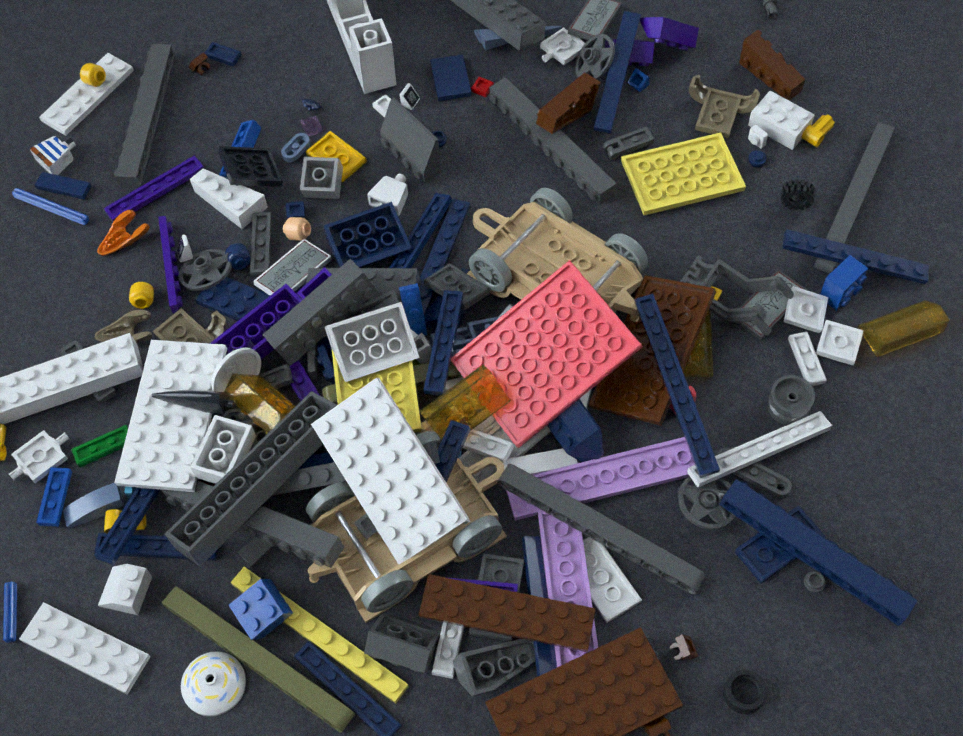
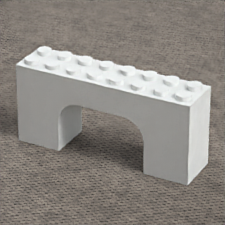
(366, 44)

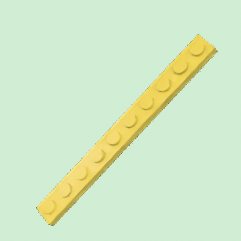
(334, 644)

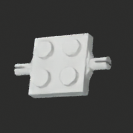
(561, 46)
(39, 456)

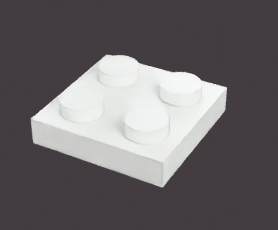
(806, 310)
(839, 342)

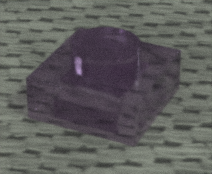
(311, 126)

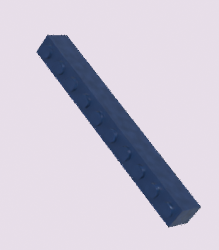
(818, 552)

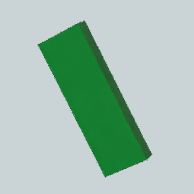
(100, 446)

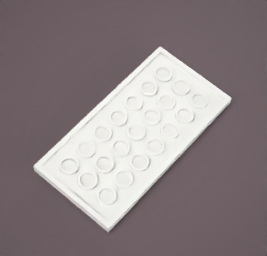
(164, 434)
(389, 471)

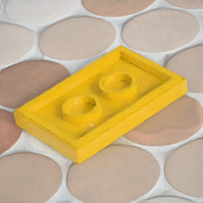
(334, 147)

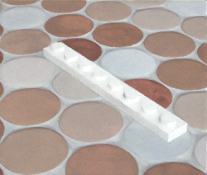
(764, 447)

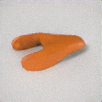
(118, 237)

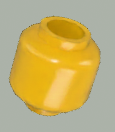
(92, 74)
(141, 295)

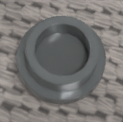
(814, 581)

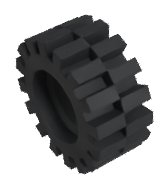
(797, 194)

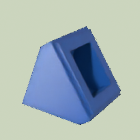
(639, 80)

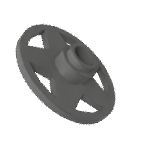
(595, 56)
(204, 269)
(706, 502)

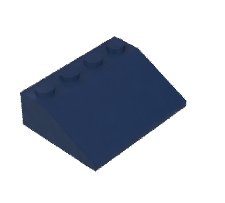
(367, 236)

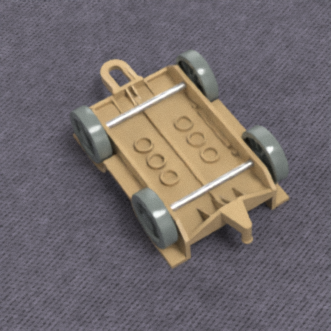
(541, 240)
(368, 565)

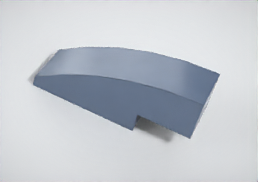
(93, 505)

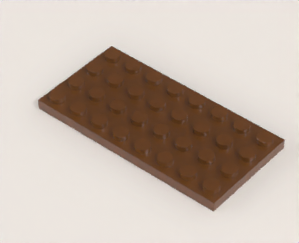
(637, 385)
(593, 695)

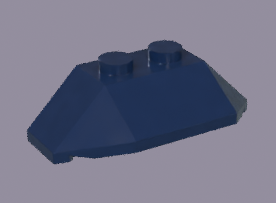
(578, 433)

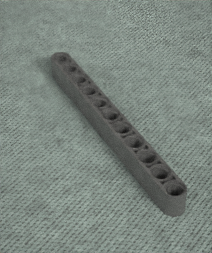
(857, 190)
(602, 529)

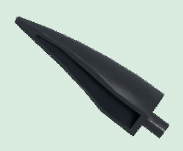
(199, 400)

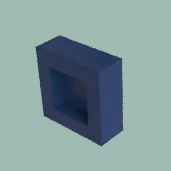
(295, 209)

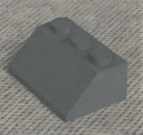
(402, 642)

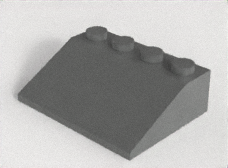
(410, 142)

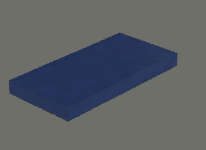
(766, 557)

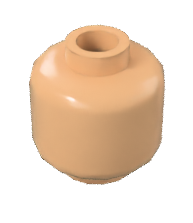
(297, 228)

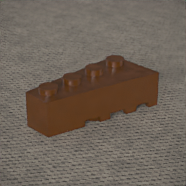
(770, 67)
(569, 104)

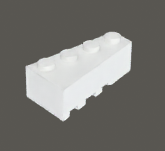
(232, 201)

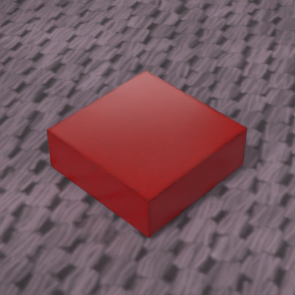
(482, 86)

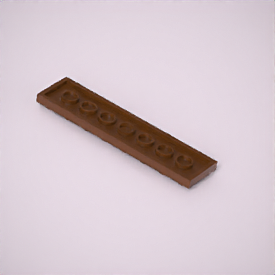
(507, 612)

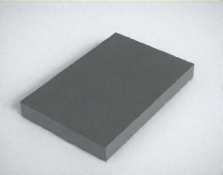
(454, 279)

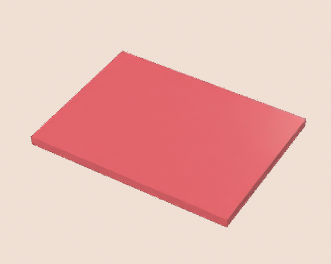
(549, 351)

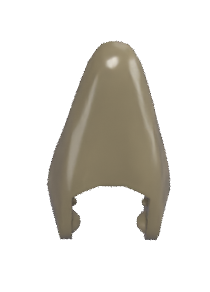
(124, 326)

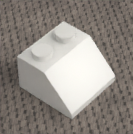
(126, 588)

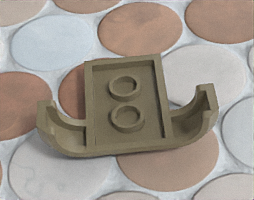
(719, 107)
(184, 328)

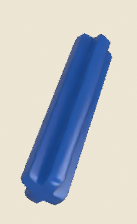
(10, 612)

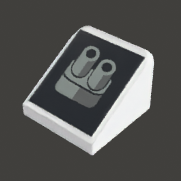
(409, 97)
(184, 250)

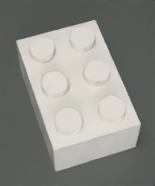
(781, 119)
(222, 448)

